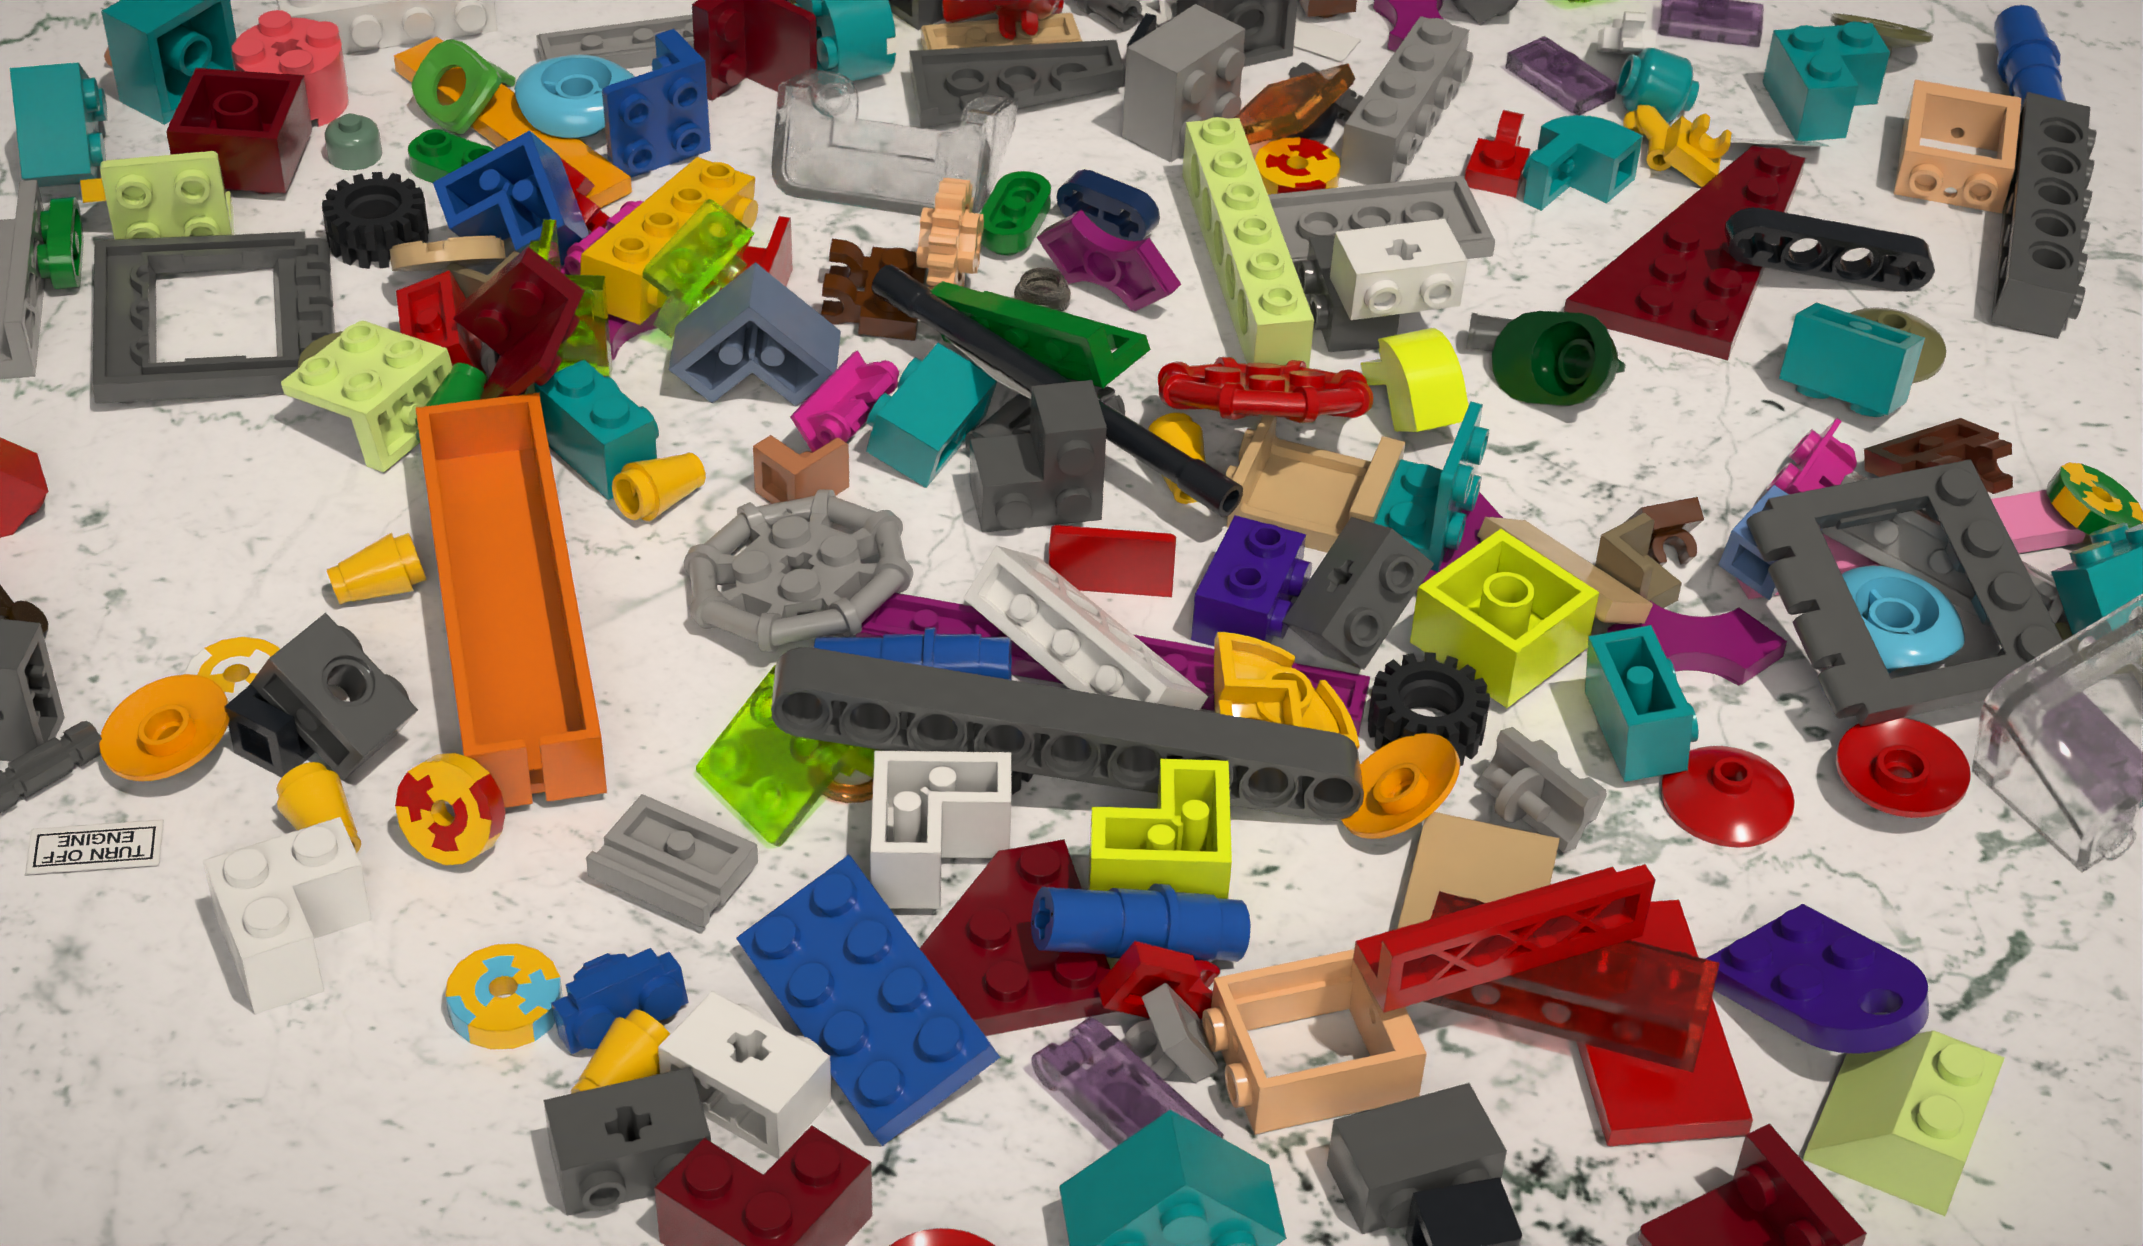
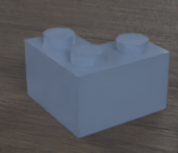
(756, 330)

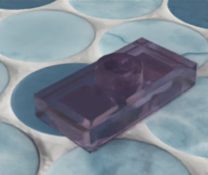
(1712, 21)
(1561, 75)

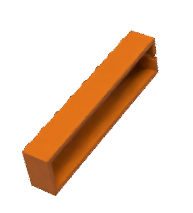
(510, 599)

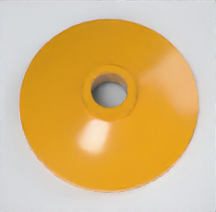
(164, 727)
(1404, 785)

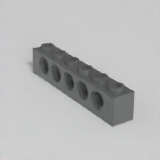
(2045, 218)

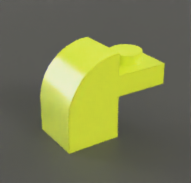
(1420, 379)

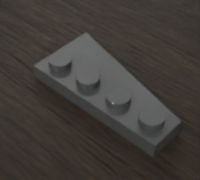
(1033, 73)

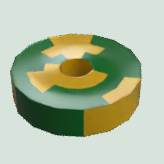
(2092, 499)

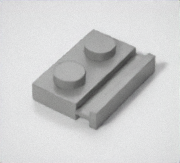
(672, 860)

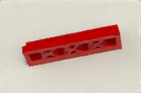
(1505, 936)

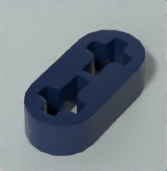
(1109, 205)

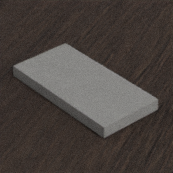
(1383, 204)

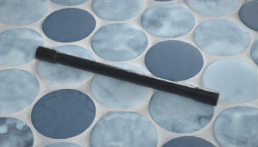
(1190, 474)

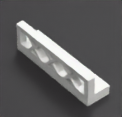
(1073, 633)

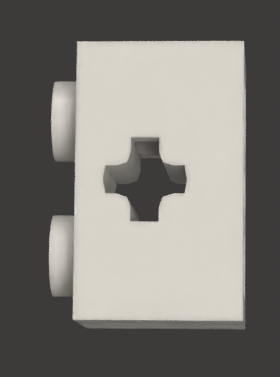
(1398, 269)
(750, 1072)

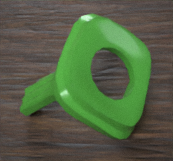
(481, 84)

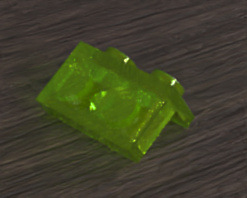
(696, 262)

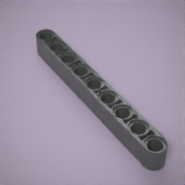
(1060, 730)

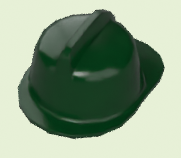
(1555, 358)

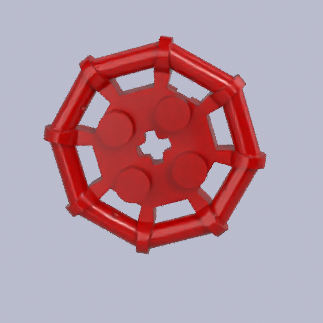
(1264, 390)

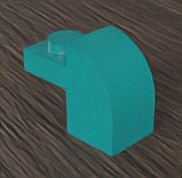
(1582, 155)

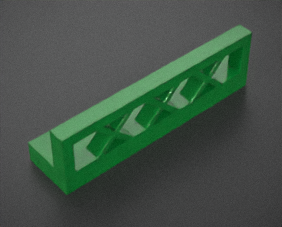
(1060, 340)

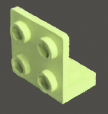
(167, 196)
(377, 383)

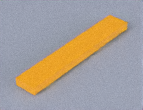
(504, 121)

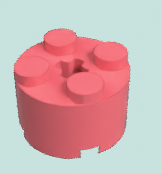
(298, 48)

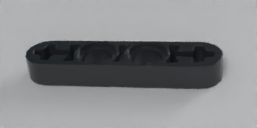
(1754, 231)

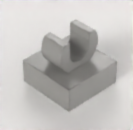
(1175, 1033)

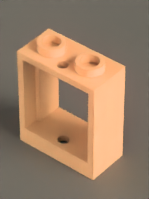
(1964, 119)
(1300, 992)

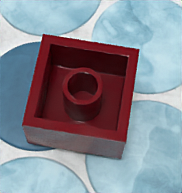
(250, 120)

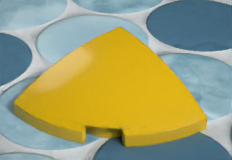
(1260, 684)

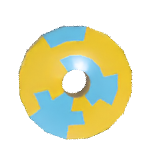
(498, 971)

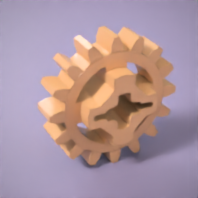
(950, 235)

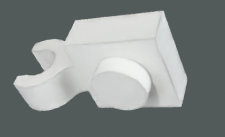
(1626, 35)

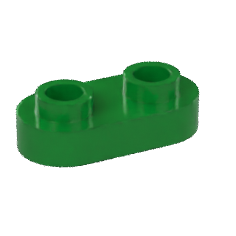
(440, 153)
(1015, 212)
(63, 243)

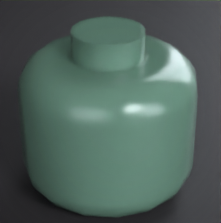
(353, 142)

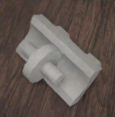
(1540, 790)

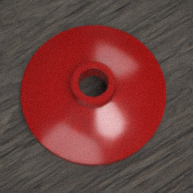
(1903, 768)
(1729, 797)

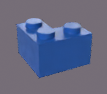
(512, 194)

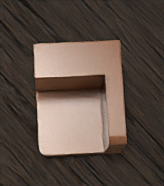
(787, 476)

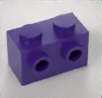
(1250, 582)

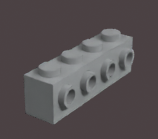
(1405, 102)

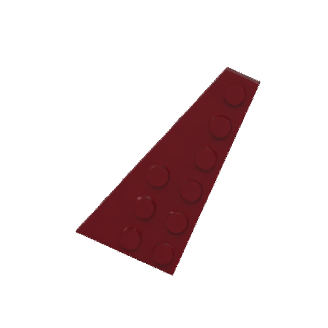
(1680, 276)

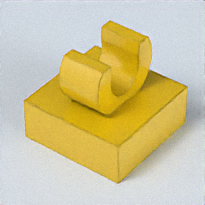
(1693, 150)

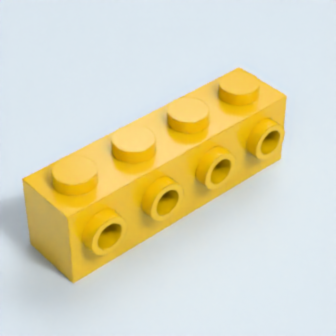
(644, 232)

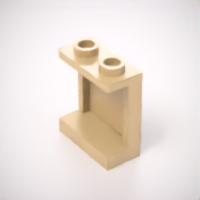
(1309, 486)

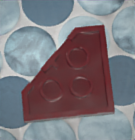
(989, 950)

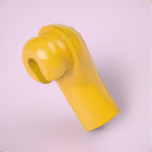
(1649, 122)

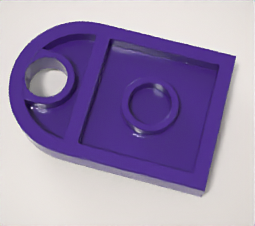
(1825, 983)

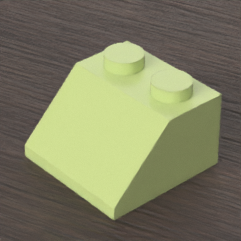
(1906, 1117)

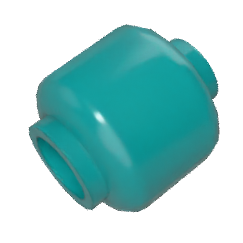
(1658, 81)

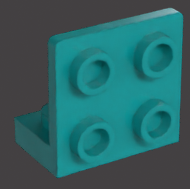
(1428, 502)

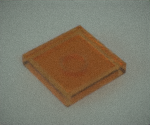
(1293, 103)

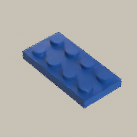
(867, 999)

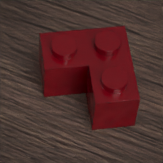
(807, 1198)

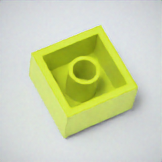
(1504, 616)

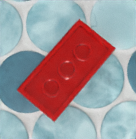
(1662, 1103)

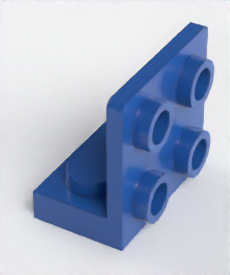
(659, 113)

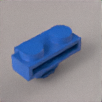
(612, 989)

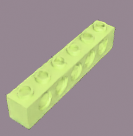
(1246, 244)

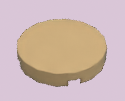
(438, 255)

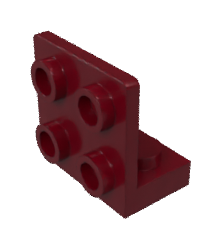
(753, 41)
(523, 318)
(1766, 1204)

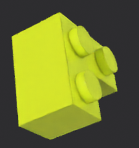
(1174, 845)

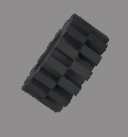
(372, 217)
(1434, 687)

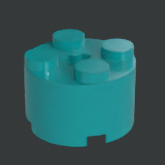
(853, 36)

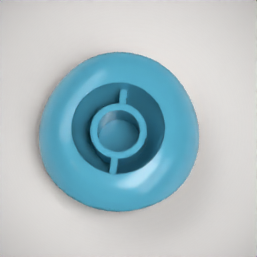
(566, 94)
(1905, 616)

